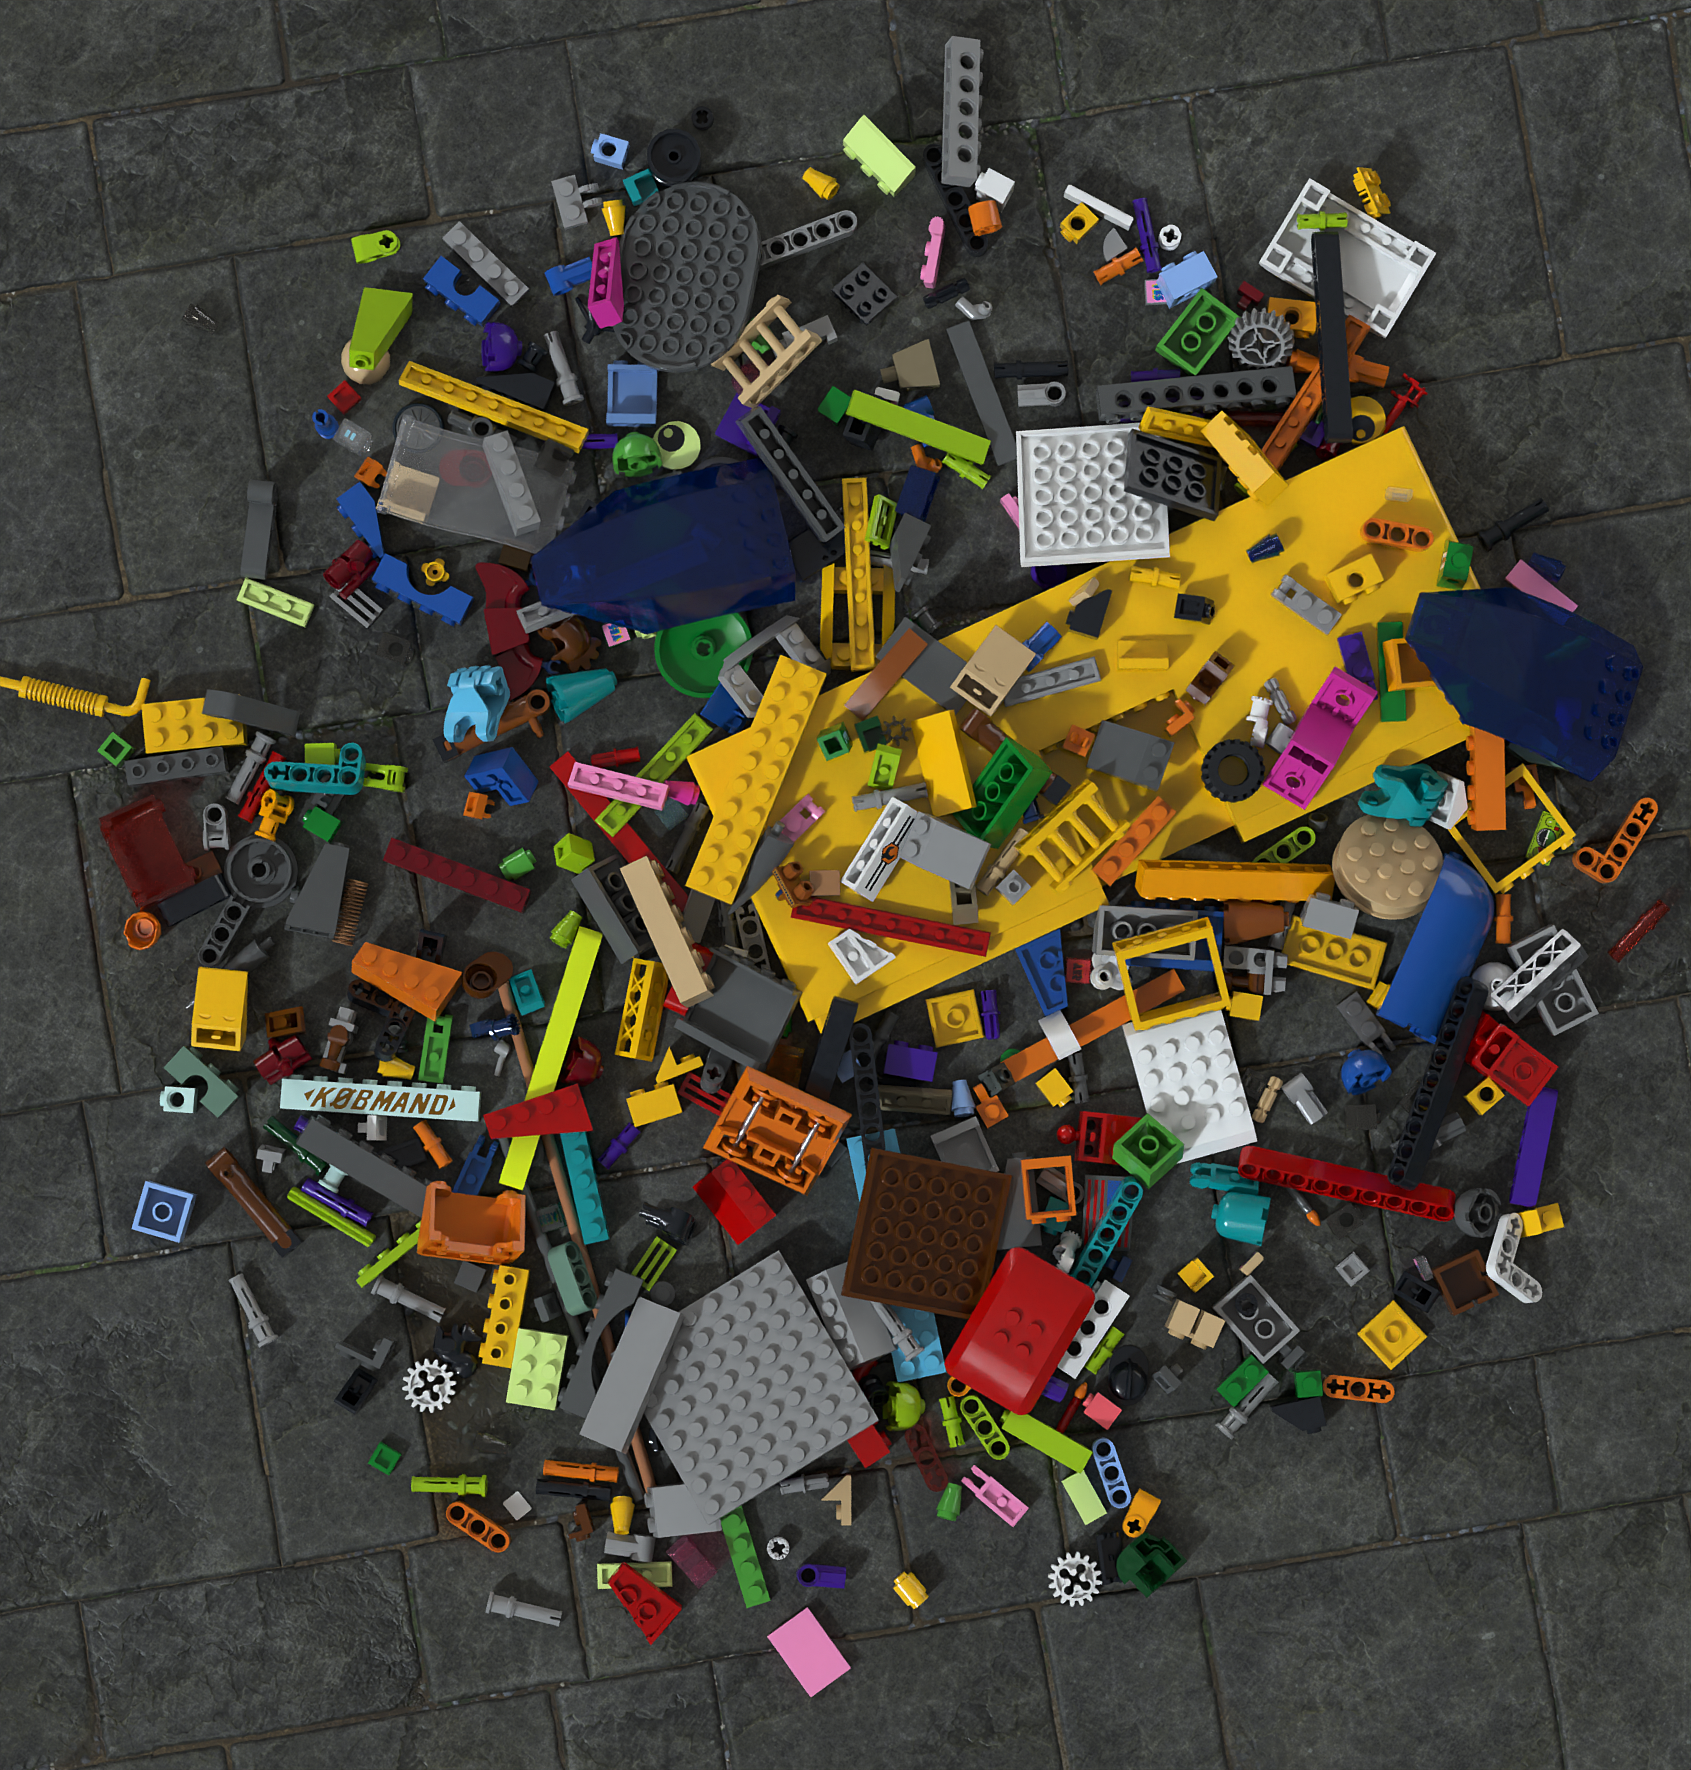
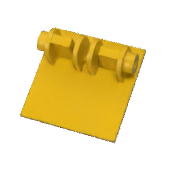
(1370, 181)

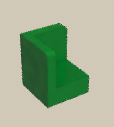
(835, 405)

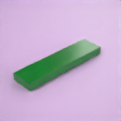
(1394, 702)

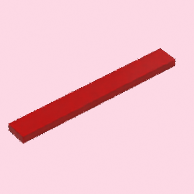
(626, 840)
(894, 926)

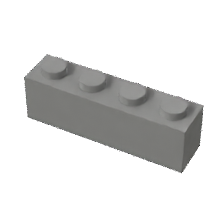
(511, 483)

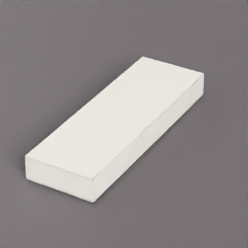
(1099, 207)

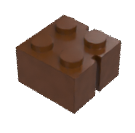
(1461, 1281)

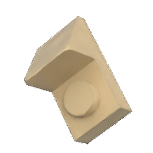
(842, 1492)

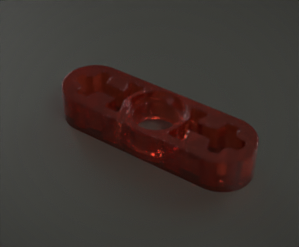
(939, 1471)

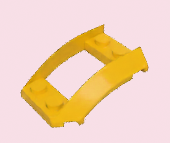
(835, 581)

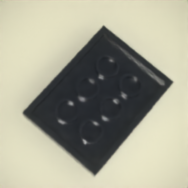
(1173, 474)

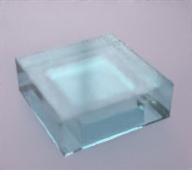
(672, 814)

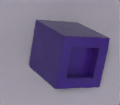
(1312, 435)

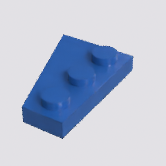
(1045, 971)

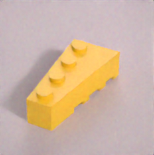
(1245, 459)

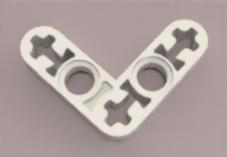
(1501, 1266)

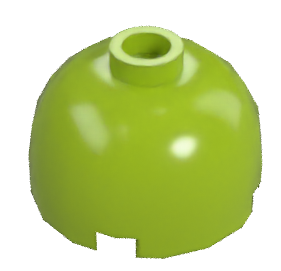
(903, 1406)

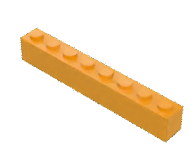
(1232, 880)

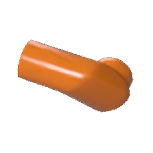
(924, 461)

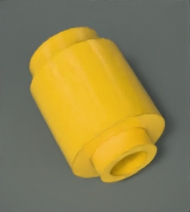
(910, 1589)

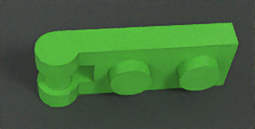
(435, 1050)

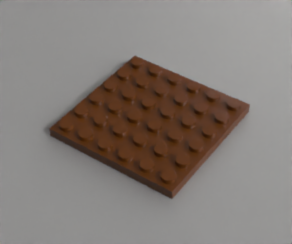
(925, 1234)

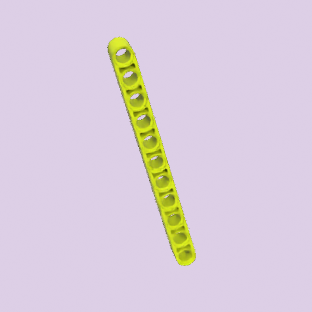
(554, 1047)

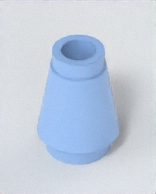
(962, 1099)

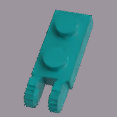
(1221, 1178)

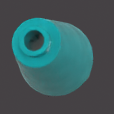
(579, 691)

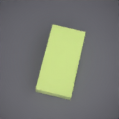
(1084, 1497)

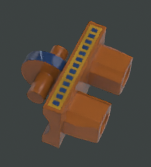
(791, 886)

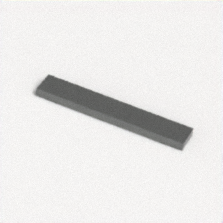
(983, 393)

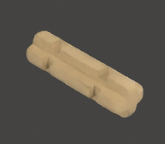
(1267, 1099)

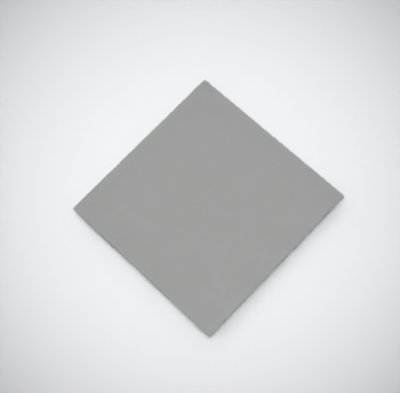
(752, 1390)

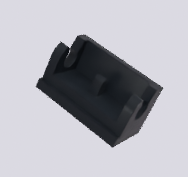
(1109, 1548)

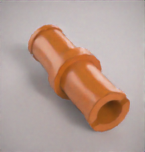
(1118, 266)
(1503, 919)
(432, 1144)

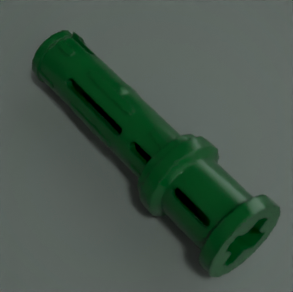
(289, 1139)

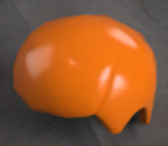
(142, 930)

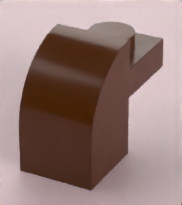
(1209, 678)

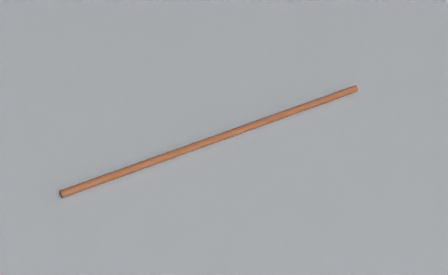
(572, 1219)

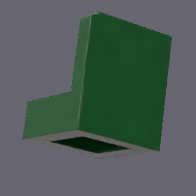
(870, 734)

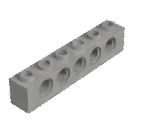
(953, 169)

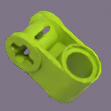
(371, 247)

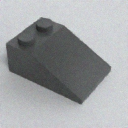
(1130, 755)

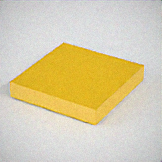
(954, 1018)
(1392, 1335)

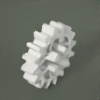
(442, 1389)
(1078, 1593)

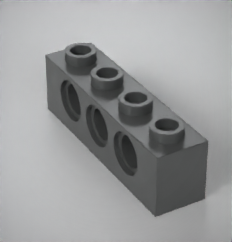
(176, 767)

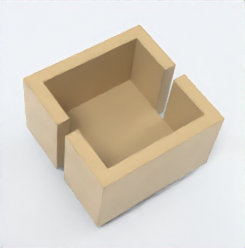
(1205, 1329)

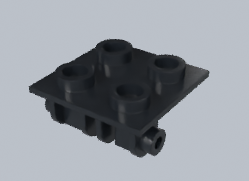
(863, 294)

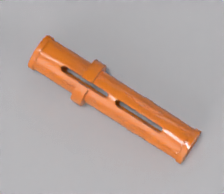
(583, 1471)

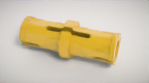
(1155, 577)

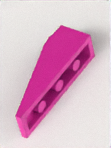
(606, 287)

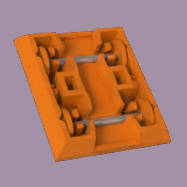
(778, 1125)

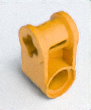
(1141, 1508)

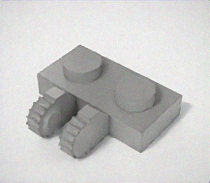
(570, 202)

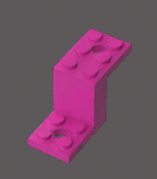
(1319, 738)

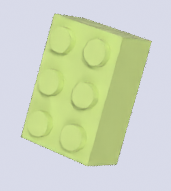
(537, 1368)

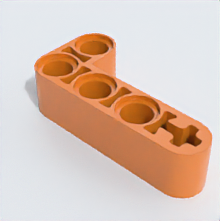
(1622, 838)

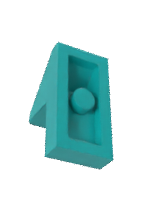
(527, 992)

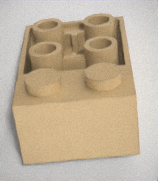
(993, 670)

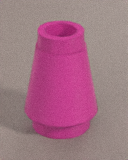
(683, 791)

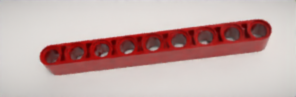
(1344, 1183)

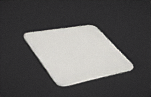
(517, 1505)

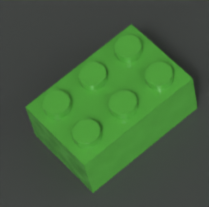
(1197, 333)

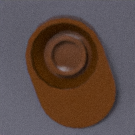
(486, 974)

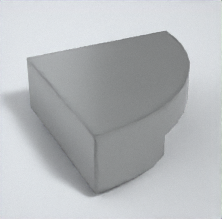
(1113, 245)

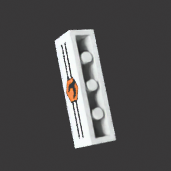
(880, 850)

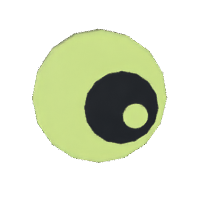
(678, 445)

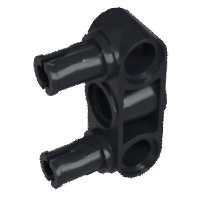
(673, 1222)

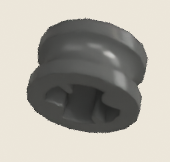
(1164, 1294)

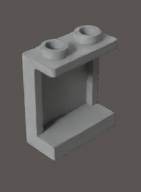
(965, 1146)

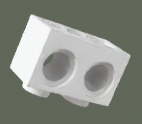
(994, 187)

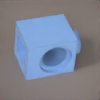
(618, 158)

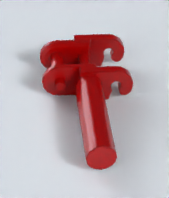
(1401, 403)

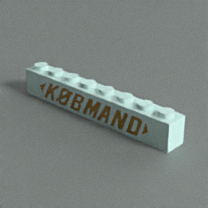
(381, 1099)

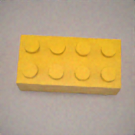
(183, 728)

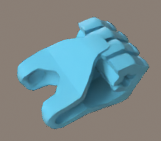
(477, 699)

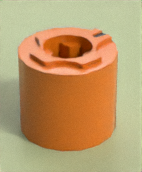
(985, 217)

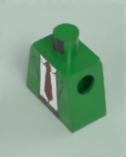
(1454, 565)

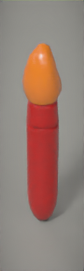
(1071, 1409)

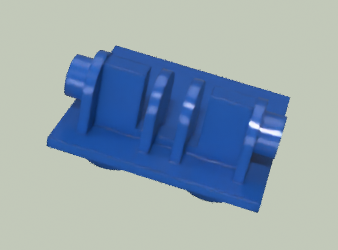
(724, 711)

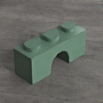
(220, 1094)

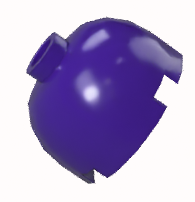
(500, 347)

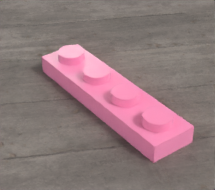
(618, 786)

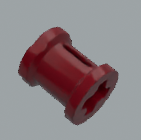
(1327, 451)

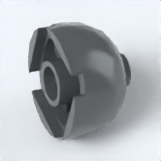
(1477, 1212)

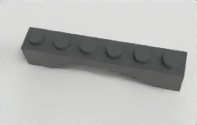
(581, 1391)

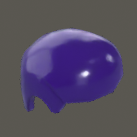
(1049, 576)

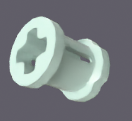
(332, 1179)

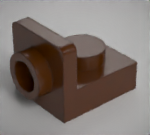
(583, 1518)

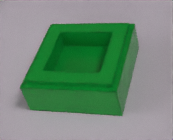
(384, 1458)

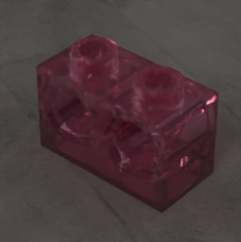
(692, 1560)

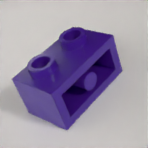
(910, 1062)

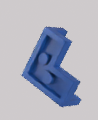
(504, 772)

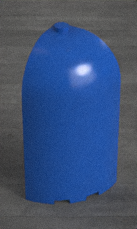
(1440, 949)

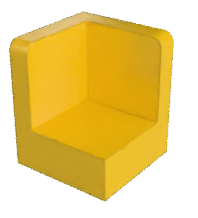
(1195, 1274)

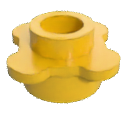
(428, 569)

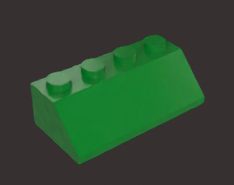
(1004, 792)

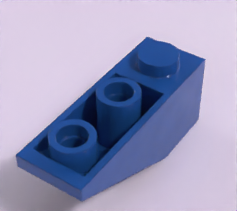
(362, 510)

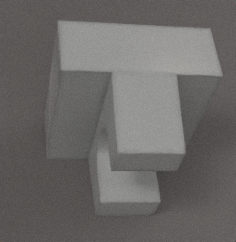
(270, 1156)

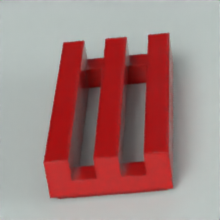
(686, 1084)

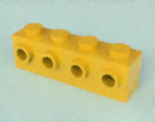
(505, 1316)

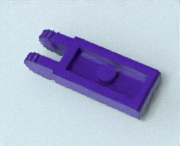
(1356, 658)

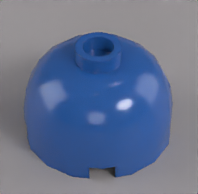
(1363, 1070)

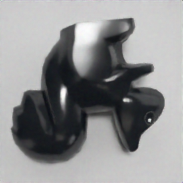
(451, 1346)

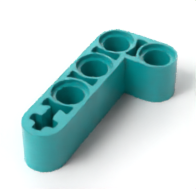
(315, 772)

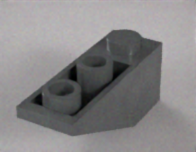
(905, 548)

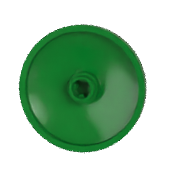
(695, 653)

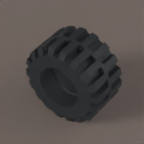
(1254, 765)

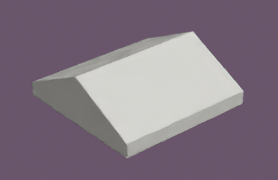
(1453, 803)

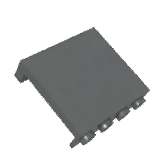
(745, 1012)

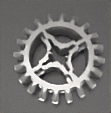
(1271, 331)

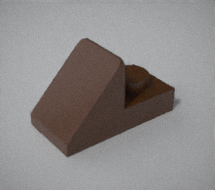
(285, 1022)

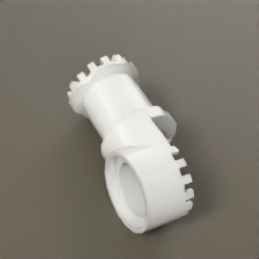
(1259, 716)
(1066, 1250)

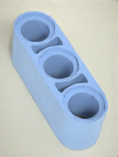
(1117, 1483)

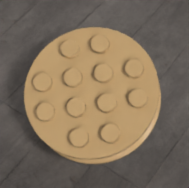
(1387, 866)

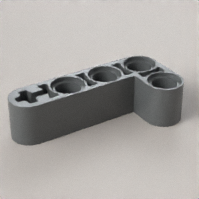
(259, 528)
(251, 712)

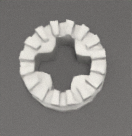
(785, 1550)

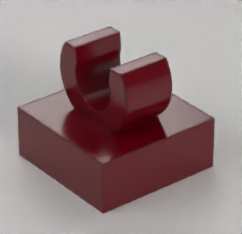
(1249, 295)

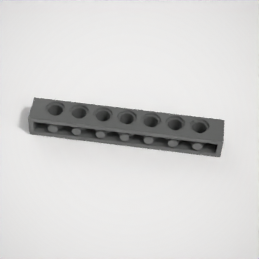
(1279, 378)

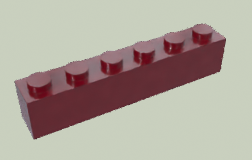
(457, 875)

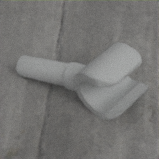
(503, 1049)

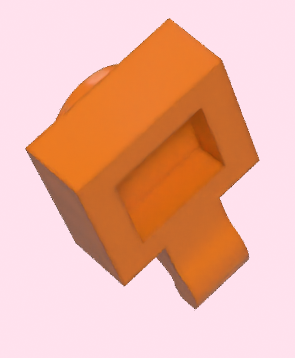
(1522, 785)
(989, 1109)

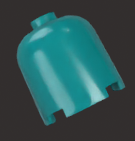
(1242, 1217)

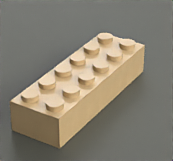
(667, 932)

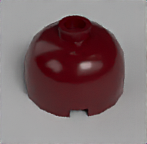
(582, 1063)

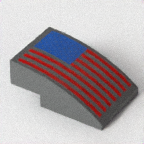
(1097, 1195)

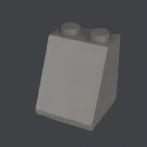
(675, 1512)

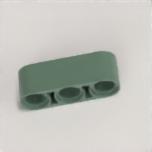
(572, 1278)

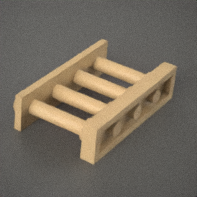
(786, 360)

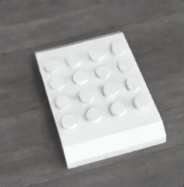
(1376, 262)
(1192, 1083)

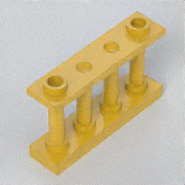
(1067, 812)

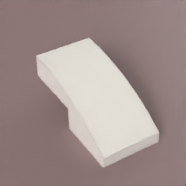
(1059, 1034)

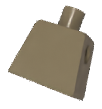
(913, 368)

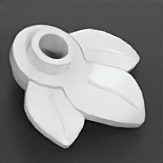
(1108, 966)

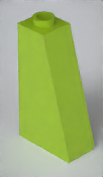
(377, 325)
(1046, 1439)

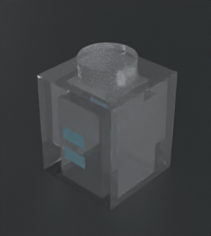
(353, 437)

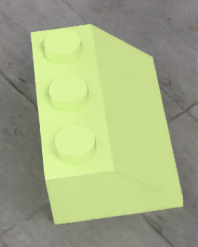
(878, 157)

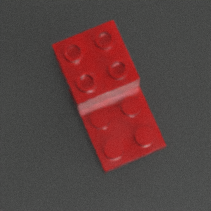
(1508, 1060)

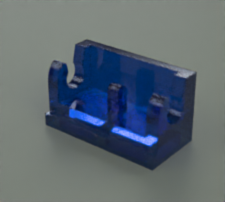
(917, 493)

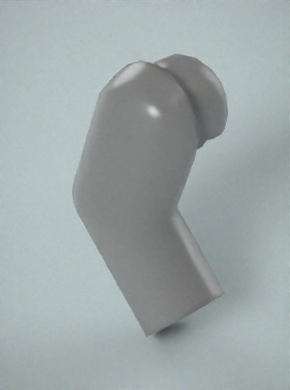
(976, 311)

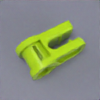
(393, 777)

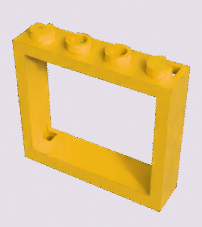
(1543, 856)
(1161, 940)

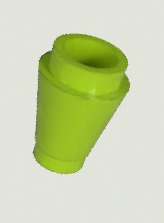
(566, 929)

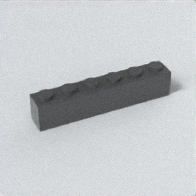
(790, 474)
(364, 1164)

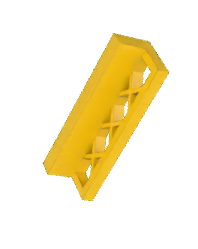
(647, 1010)

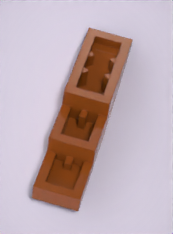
(886, 674)

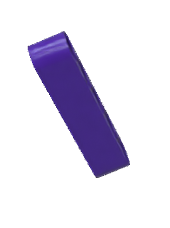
(1533, 1149)

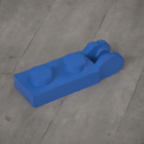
(475, 1169)

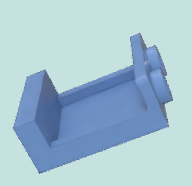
(631, 395)

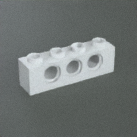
(1115, 1299)

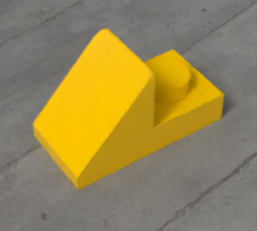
(670, 1069)
(1541, 1220)

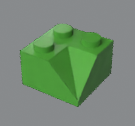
(1148, 1151)

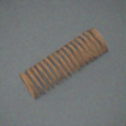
(352, 887)

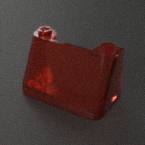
(146, 852)

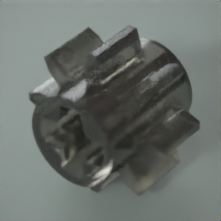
(897, 738)

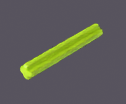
(331, 1216)

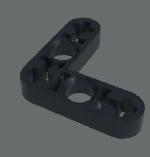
(390, 1010)

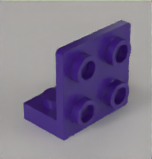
(731, 432)

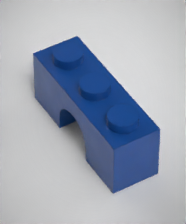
(442, 280)

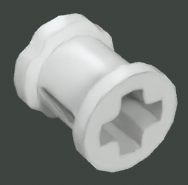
(1175, 241)

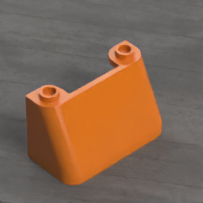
(472, 1226)

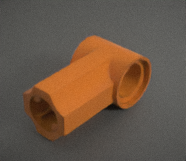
(1367, 372)

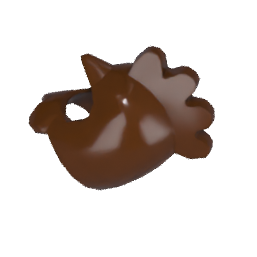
(572, 643)

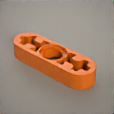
(1376, 1384)

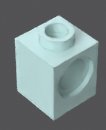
(190, 1099)

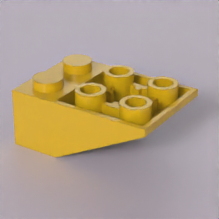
(220, 1009)

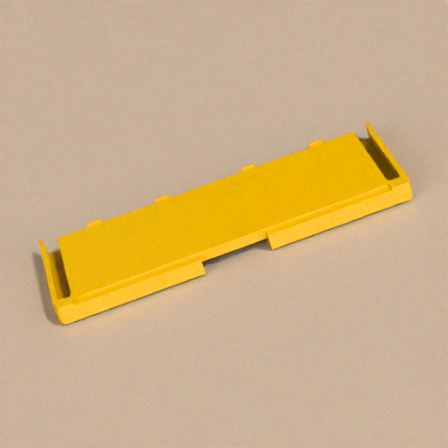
(1265, 640)

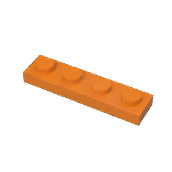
(1134, 841)

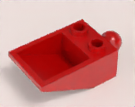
(1101, 1138)

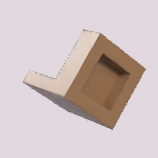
(825, 882)

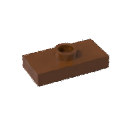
(205, 866)

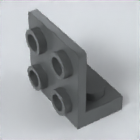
(382, 1351)

